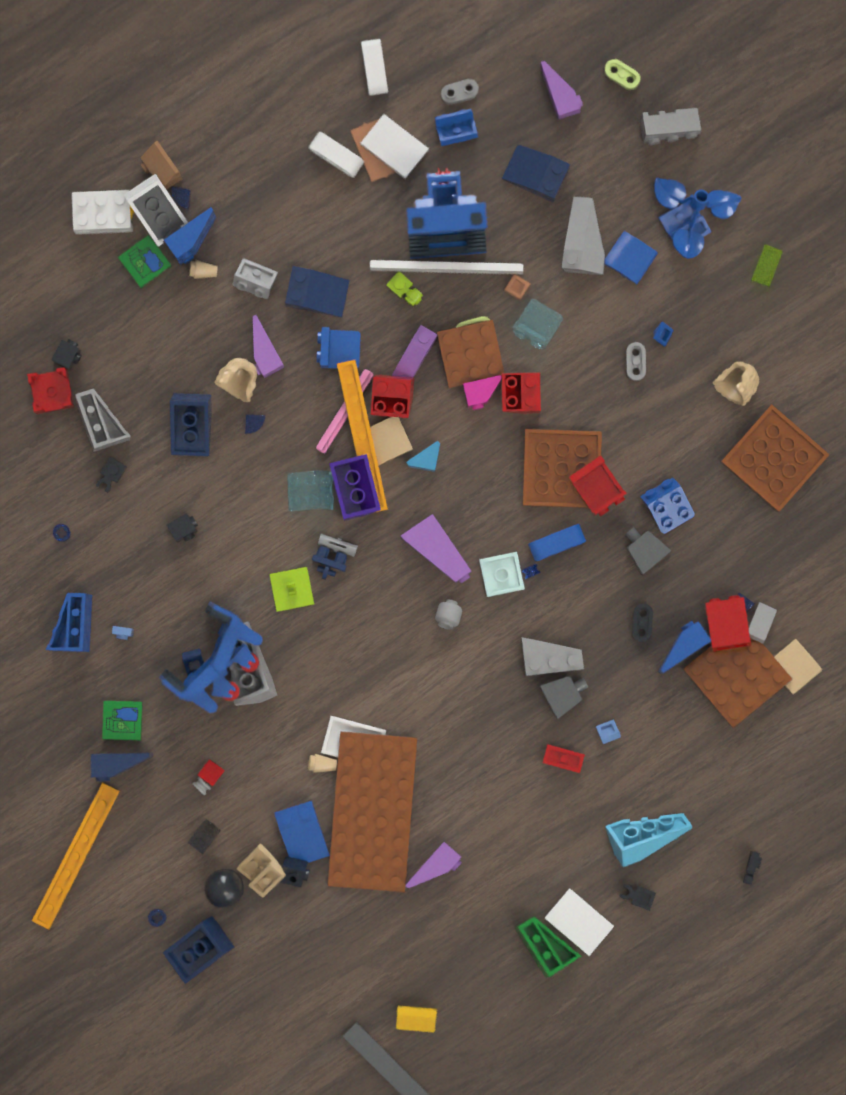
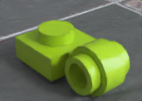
(401, 285)

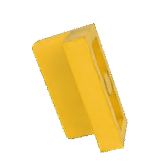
(416, 1018)

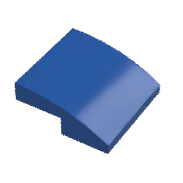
(681, 218)
(630, 257)

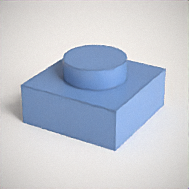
(122, 633)
(608, 731)

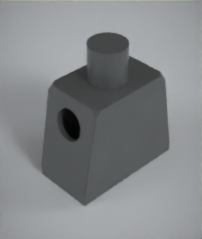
(645, 550)
(563, 694)

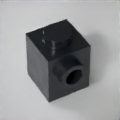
(67, 354)
(183, 528)
(295, 871)

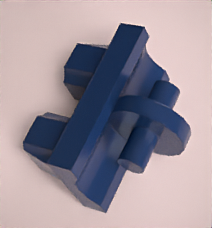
(338, 563)

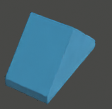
(426, 459)

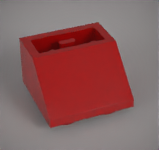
(521, 393)
(392, 396)

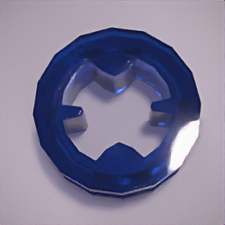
(66, 529)
(531, 571)
(154, 912)

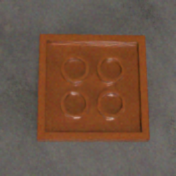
(470, 353)

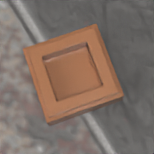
(517, 287)

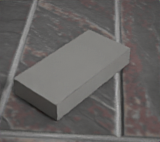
(761, 622)

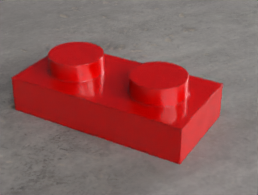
(563, 758)

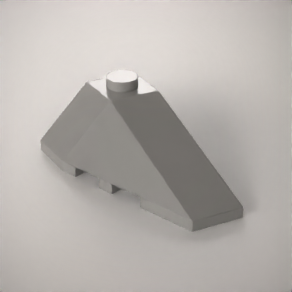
(583, 241)
(254, 685)

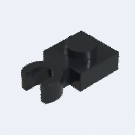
(112, 472)
(754, 862)
(641, 897)

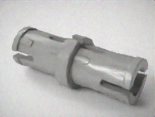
(325, 541)

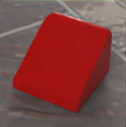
(211, 772)

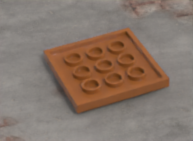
(775, 458)
(551, 460)
(738, 679)

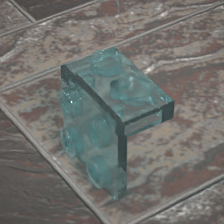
(537, 324)
(310, 490)

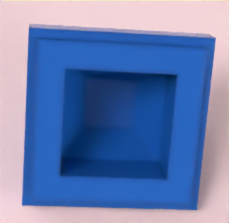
(662, 334)

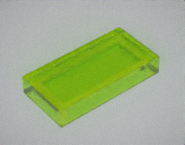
(766, 265)

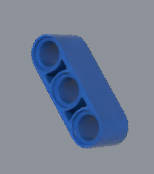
(557, 542)

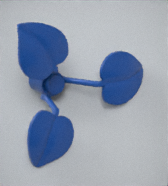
(672, 192)

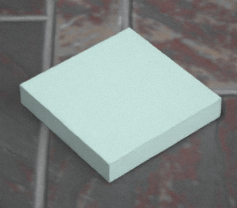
(501, 574)

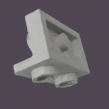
(254, 278)

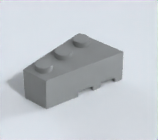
(670, 125)
(99, 422)
(549, 658)

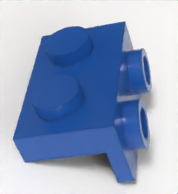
(456, 127)

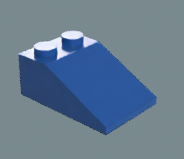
(188, 239)
(686, 643)
(302, 832)

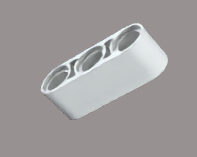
(374, 67)
(336, 154)

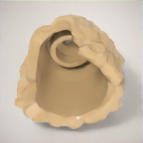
(238, 378)
(737, 383)

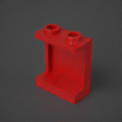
(597, 486)
(728, 623)

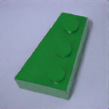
(545, 947)

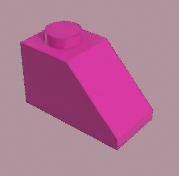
(480, 391)

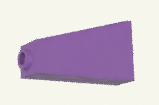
(434, 545)

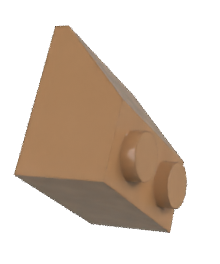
(157, 162)

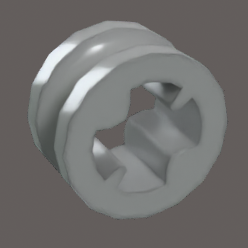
(201, 785)

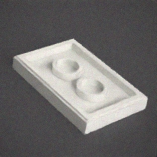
(394, 146)
(336, 725)
(579, 922)

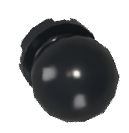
(224, 888)

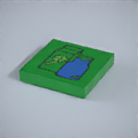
(144, 261)
(122, 720)

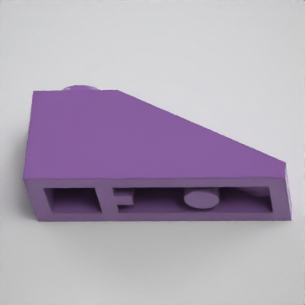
(561, 94)
(264, 353)
(415, 353)
(439, 863)

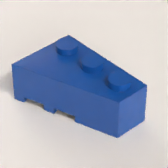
(73, 625)

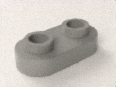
(460, 92)
(637, 362)

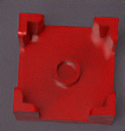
(51, 391)

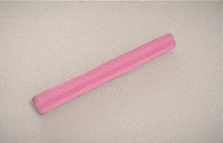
(341, 417)

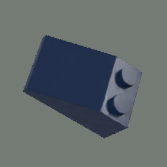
(536, 172)
(316, 292)
(190, 424)
(111, 765)
(198, 949)

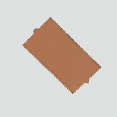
(374, 166)

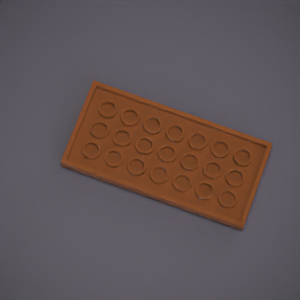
(372, 811)

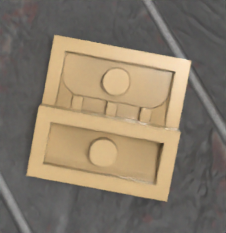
(389, 440)
(798, 665)
(261, 870)

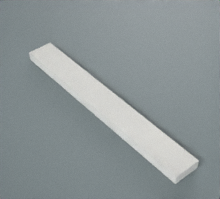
(449, 267)

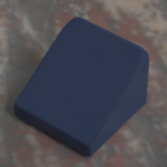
(192, 660)

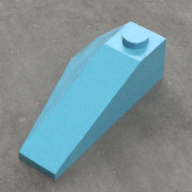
(641, 838)

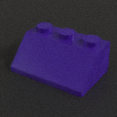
(355, 487)

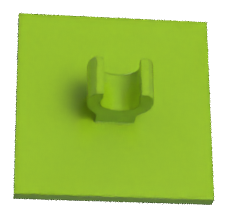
(291, 589)

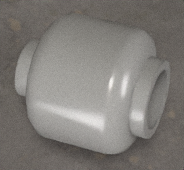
(448, 614)

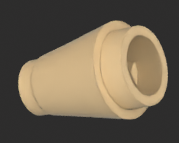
(202, 270)
(321, 763)

